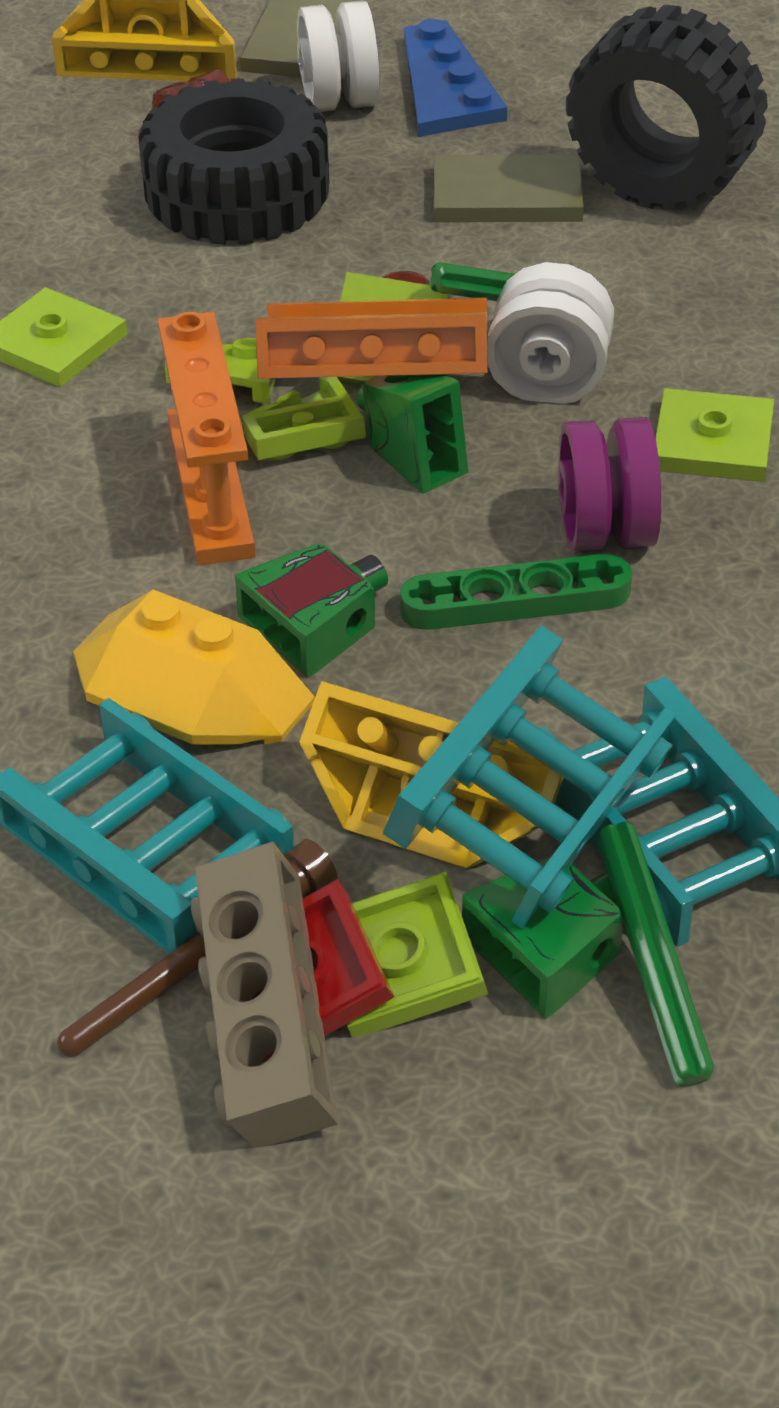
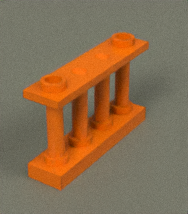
(372, 338)
(206, 438)

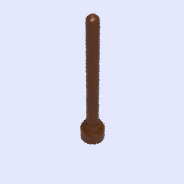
(314, 871)

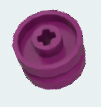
(609, 484)

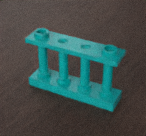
(500, 717)
(700, 763)
(123, 876)

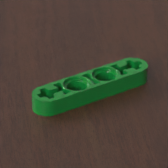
(514, 586)

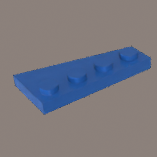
(447, 82)

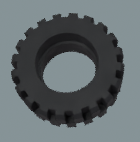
(698, 65)
(234, 161)

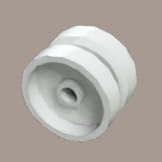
(338, 55)
(550, 334)

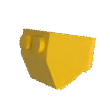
(142, 41)
(191, 673)
(373, 748)

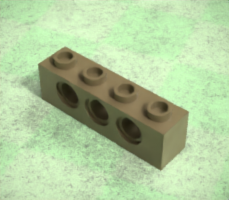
(294, 1087)

